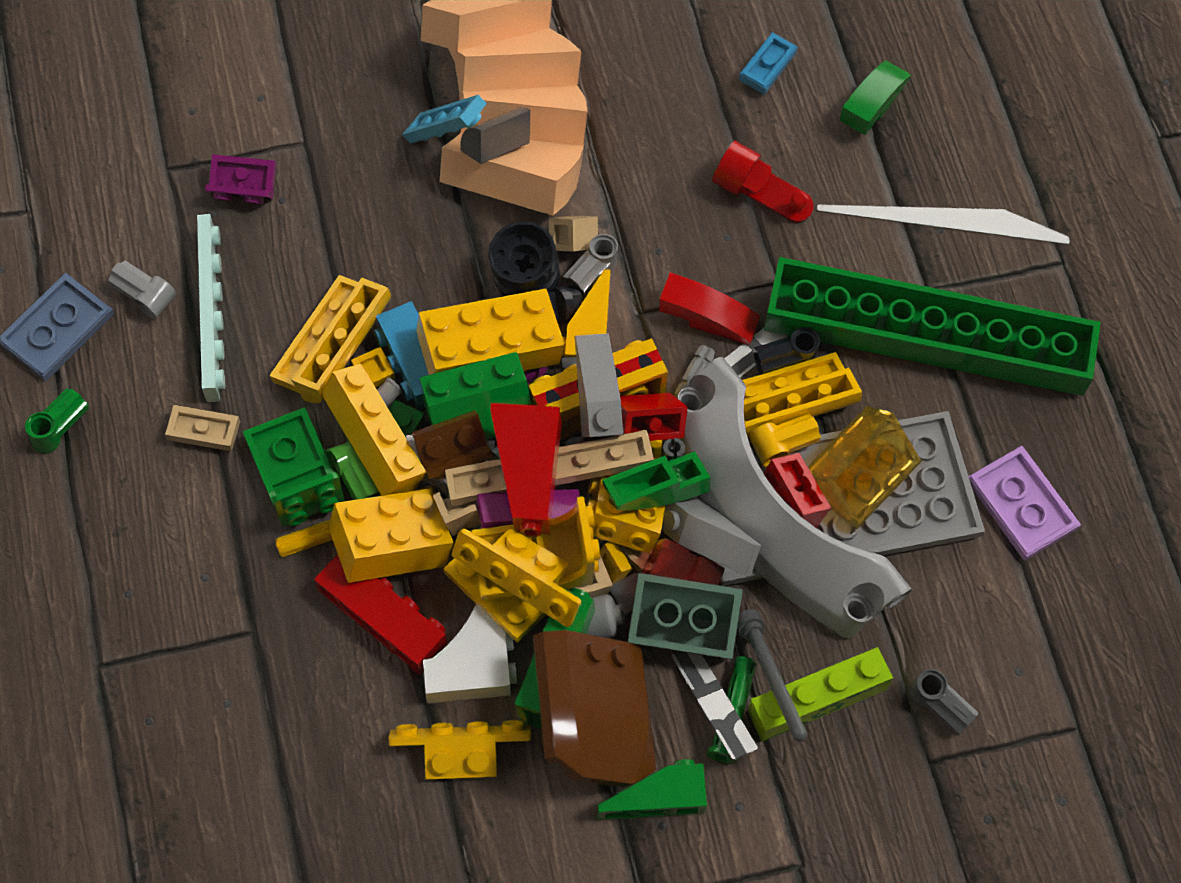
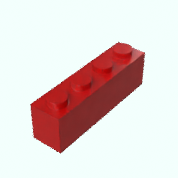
(384, 615)

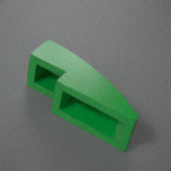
(873, 97)
(658, 483)

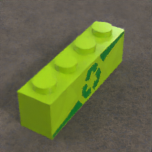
(823, 692)

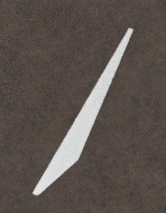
(978, 220)

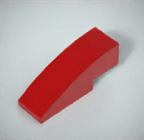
(708, 309)

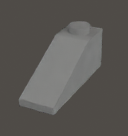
(597, 386)
(710, 534)

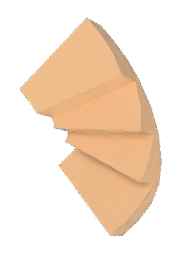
(512, 63)

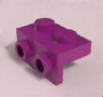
(241, 177)

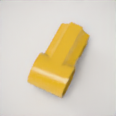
(780, 440)

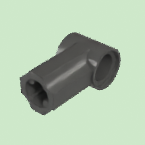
(945, 704)

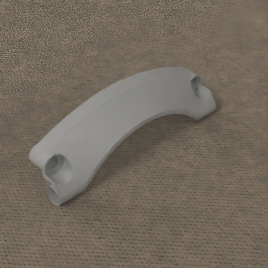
(814, 571)

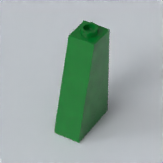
(528, 701)

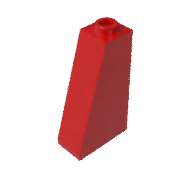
(529, 458)

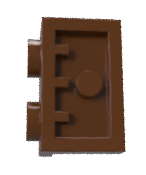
(452, 444)

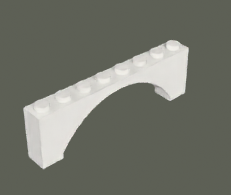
(477, 657)

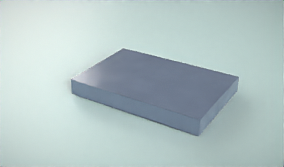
(55, 326)

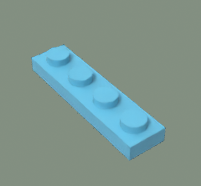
(445, 119)

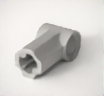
(591, 265)
(147, 293)

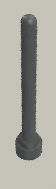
(751, 628)

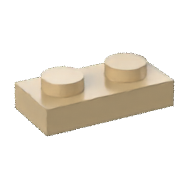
(202, 428)

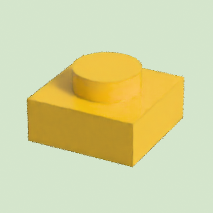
(376, 366)
(615, 561)

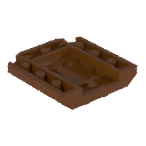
(594, 707)

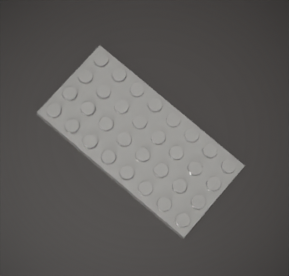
(924, 511)

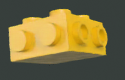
(628, 528)

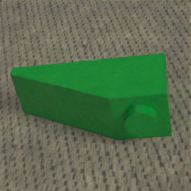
(668, 792)

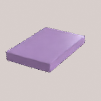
(1023, 503)

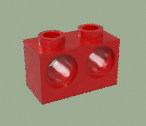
(797, 487)

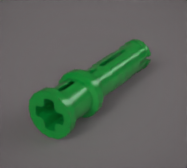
(738, 695)

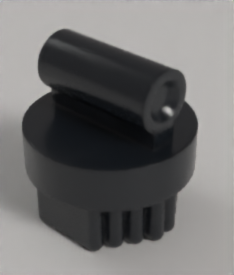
(565, 302)

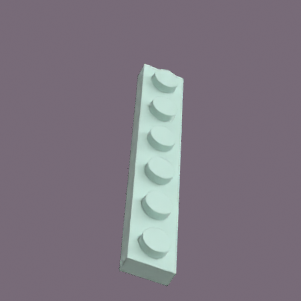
(210, 319)

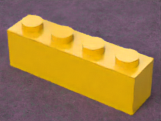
(373, 431)

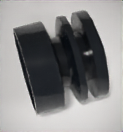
(523, 259)

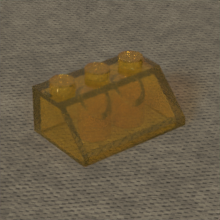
(864, 465)

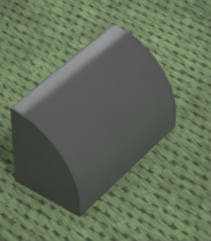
(497, 135)

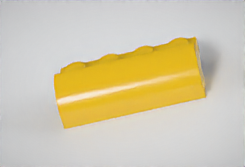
(330, 336)
(799, 389)

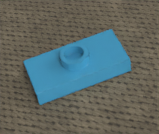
(768, 63)

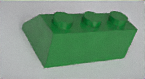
(475, 388)

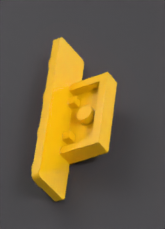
(522, 570)
(460, 750)

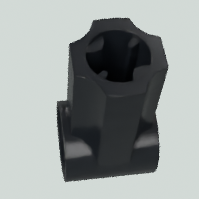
(785, 351)

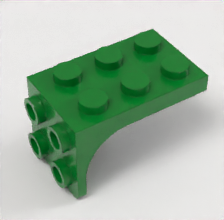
(294, 467)

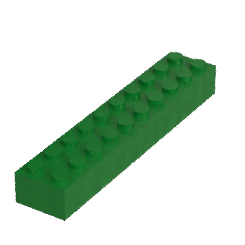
(934, 326)

